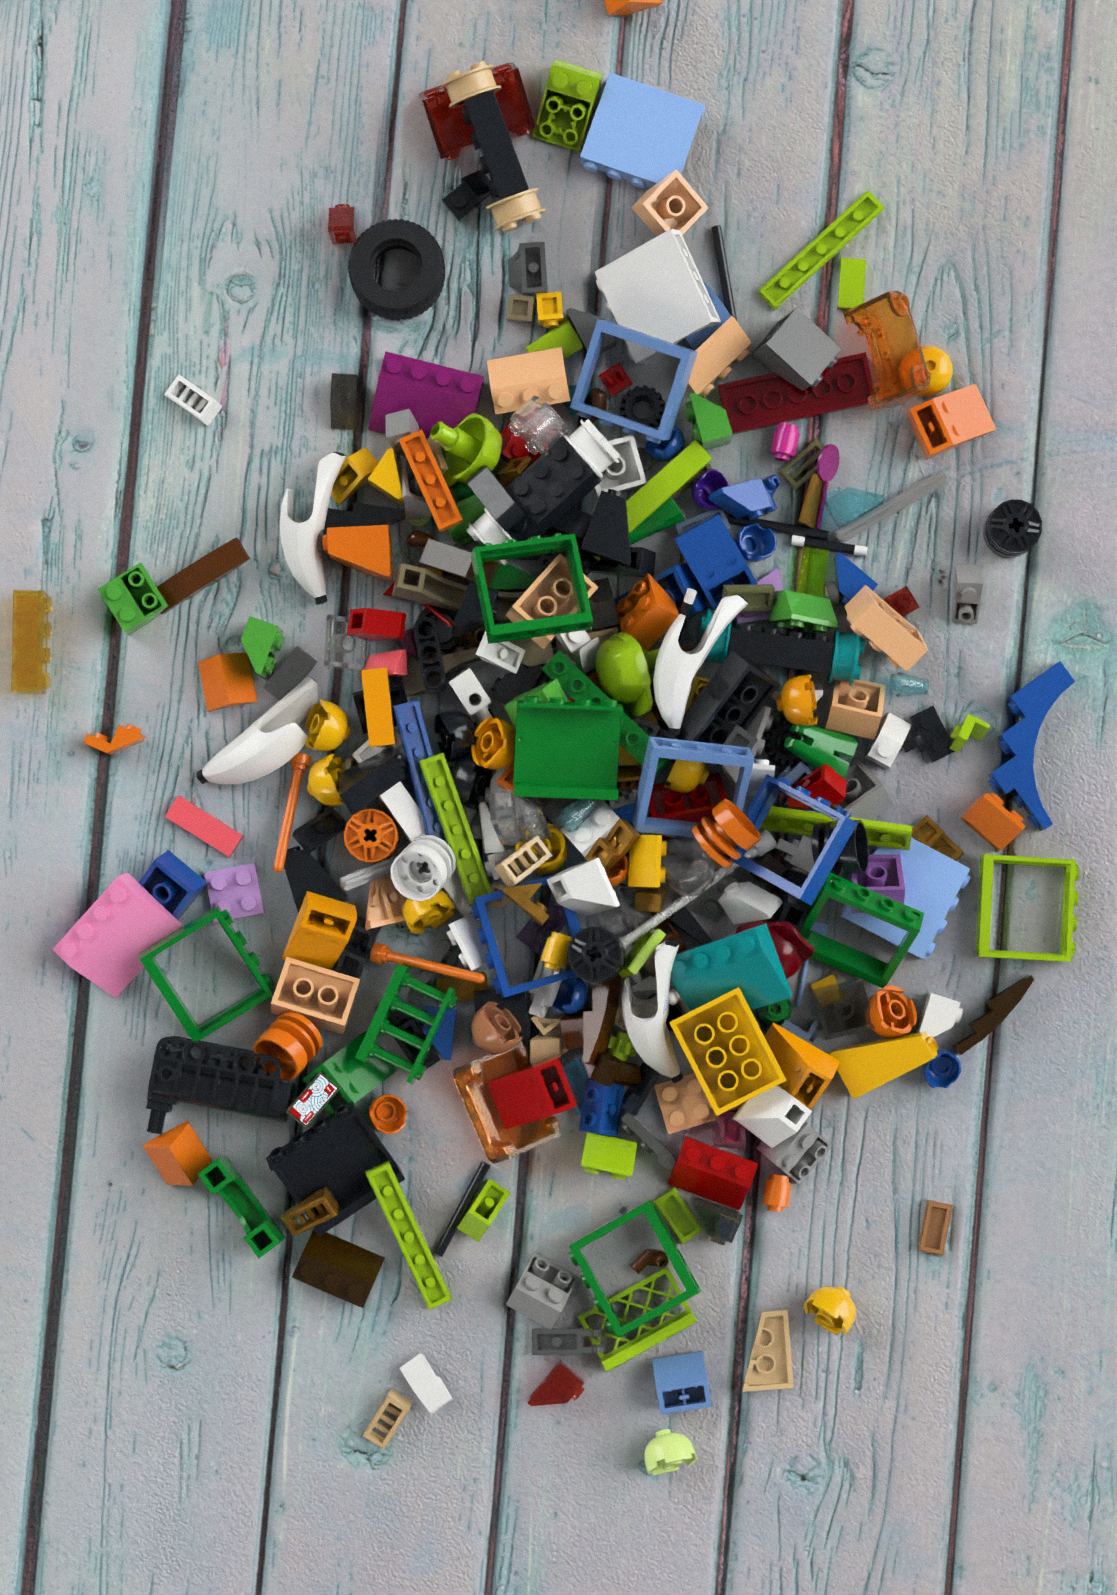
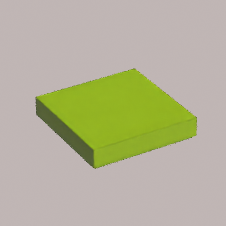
(641, 952)

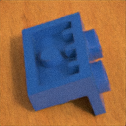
(601, 1108)

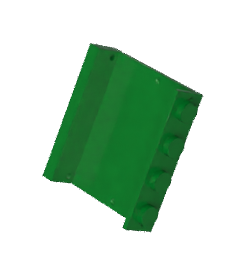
(567, 748)

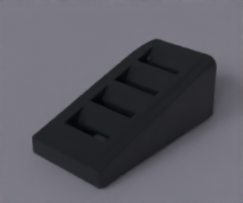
(687, 923)

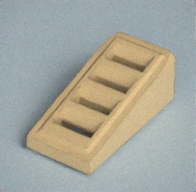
(512, 879)
(390, 1403)

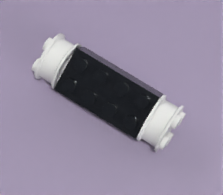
(551, 486)

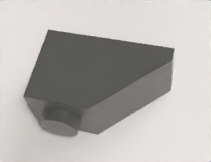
(584, 326)

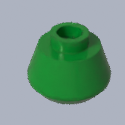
(777, 1015)

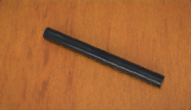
(723, 270)
(781, 527)
(462, 1208)

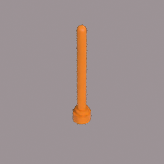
(299, 763)
(382, 954)

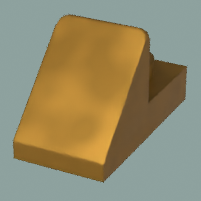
(521, 897)

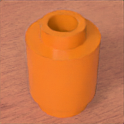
(777, 1192)

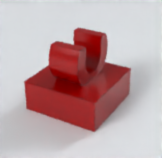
(615, 380)

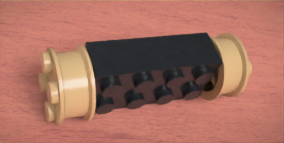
(481, 110)

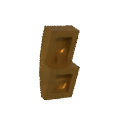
(512, 470)
(934, 837)
(615, 845)

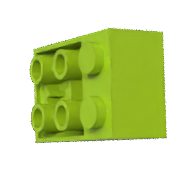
(567, 105)
(608, 1154)

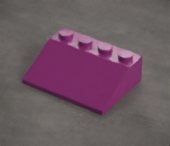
(425, 388)

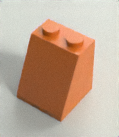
(362, 549)

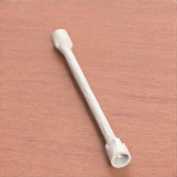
(762, 847)

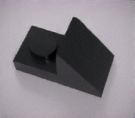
(468, 195)

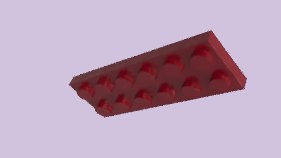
(773, 400)

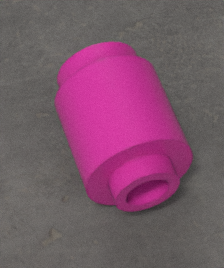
(785, 442)

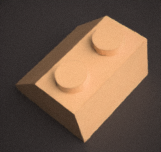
(670, 205)
(856, 708)

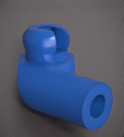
(771, 483)

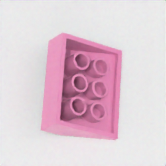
(114, 932)

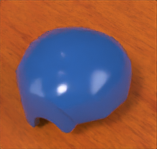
(667, 449)
(756, 542)
(571, 996)
(942, 1069)

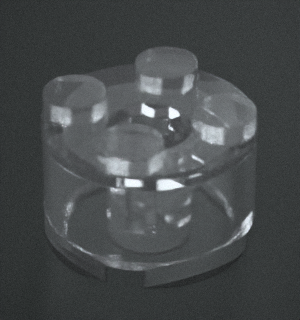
(537, 426)
(687, 866)

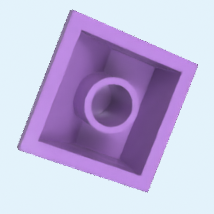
(882, 876)

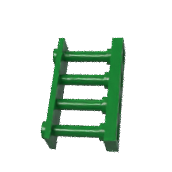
(391, 1002)

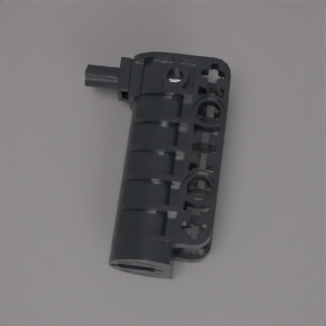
(215, 1083)

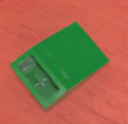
(351, 1074)

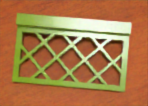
(648, 1339)

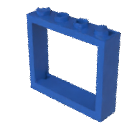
(757, 813)
(493, 958)

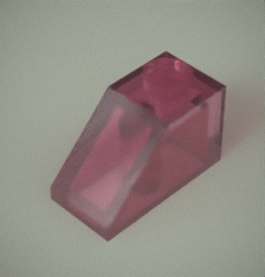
(728, 1132)

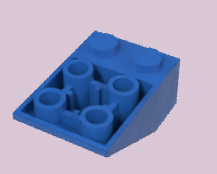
(714, 559)

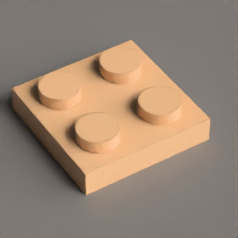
(683, 1103)

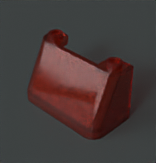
(448, 123)

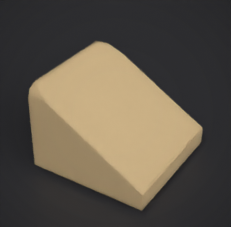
(543, 1047)

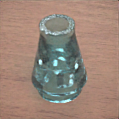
(907, 685)
(575, 814)

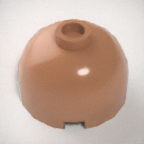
(495, 1029)

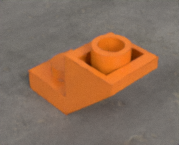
(123, 738)

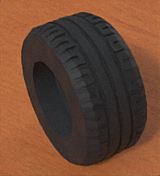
(390, 236)

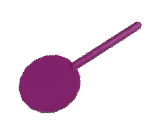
(827, 468)

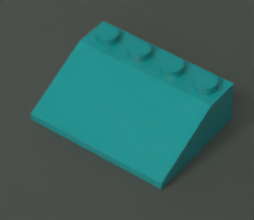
(735, 961)

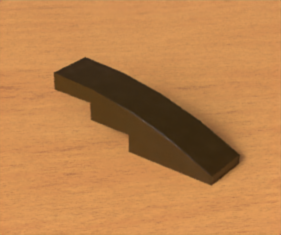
(1000, 1008)

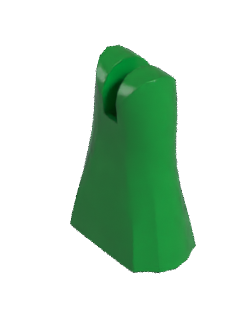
(664, 517)
(821, 747)

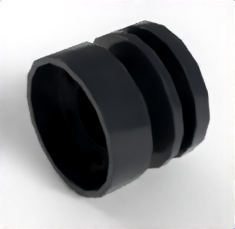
(1005, 541)
(855, 853)
(603, 968)

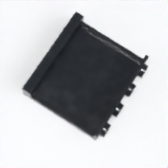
(333, 1157)

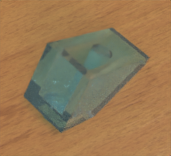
(851, 504)

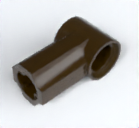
(613, 1070)

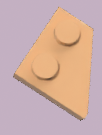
(384, 904)

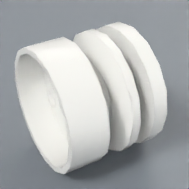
(423, 867)

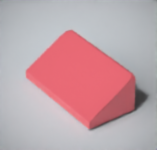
(394, 660)

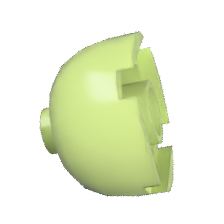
(668, 1452)

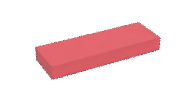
(204, 826)

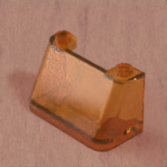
(893, 348)
(497, 1141)

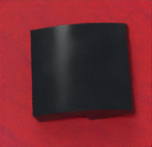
(515, 1004)

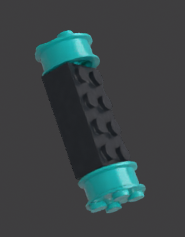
(790, 650)

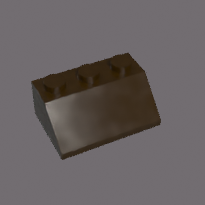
(338, 1268)

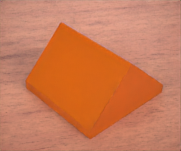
(227, 681)
(178, 1155)

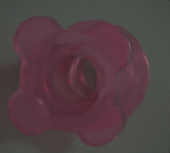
(408, 643)

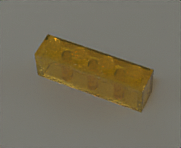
(30, 642)

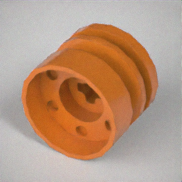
(386, 836)
(721, 837)
(290, 1040)

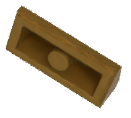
(811, 503)
(464, 988)

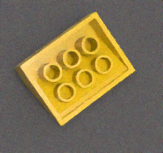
(727, 1051)

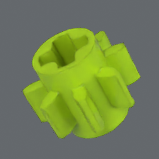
(621, 1046)

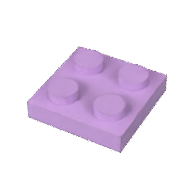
(236, 891)

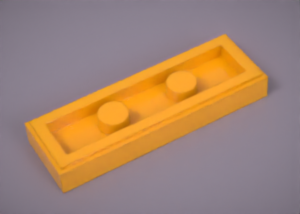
(378, 707)

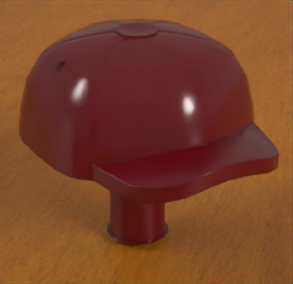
(788, 942)

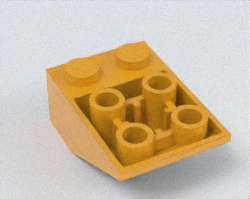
(320, 931)
(803, 1065)

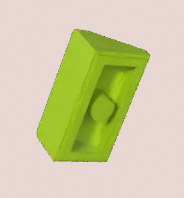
(561, 336)

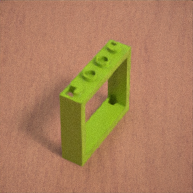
(1069, 900)

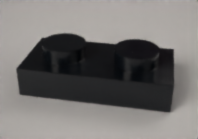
(319, 830)

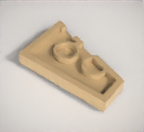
(771, 1354)

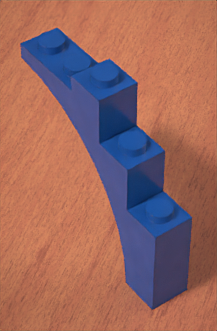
(1019, 741)

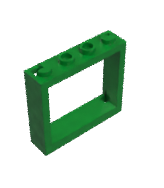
(537, 627)
(871, 903)
(200, 1031)
(671, 1249)

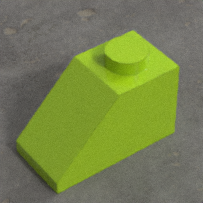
(483, 1210)

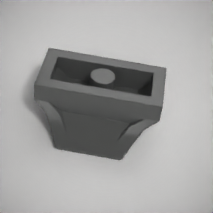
(528, 269)

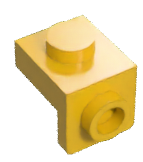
(549, 309)

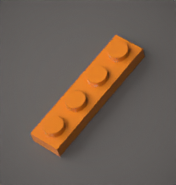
(430, 480)

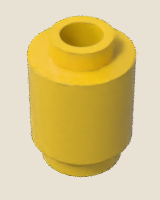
(556, 951)

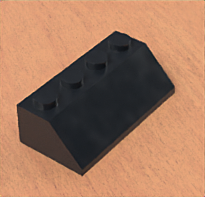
(728, 699)

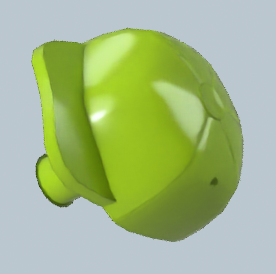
(468, 447)
(625, 671)

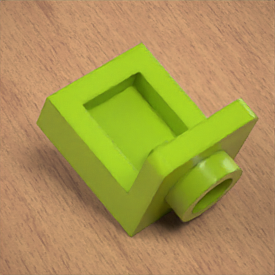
(971, 727)

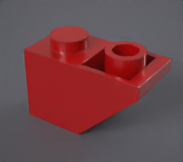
(376, 624)

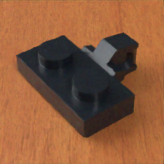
(929, 735)

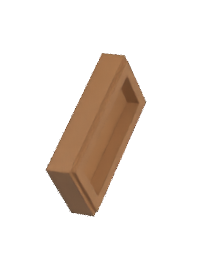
(935, 1227)

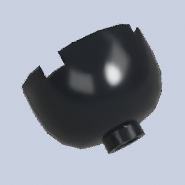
(455, 733)
(470, 781)

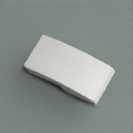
(425, 1383)

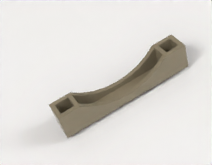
(431, 589)
(463, 655)

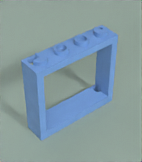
(676, 394)
(688, 751)

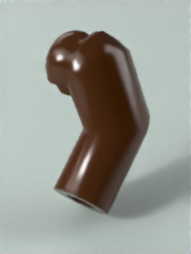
(599, 400)
(418, 538)
(650, 1257)

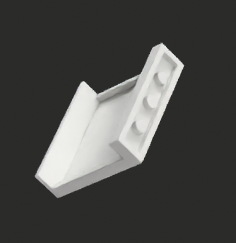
(657, 293)

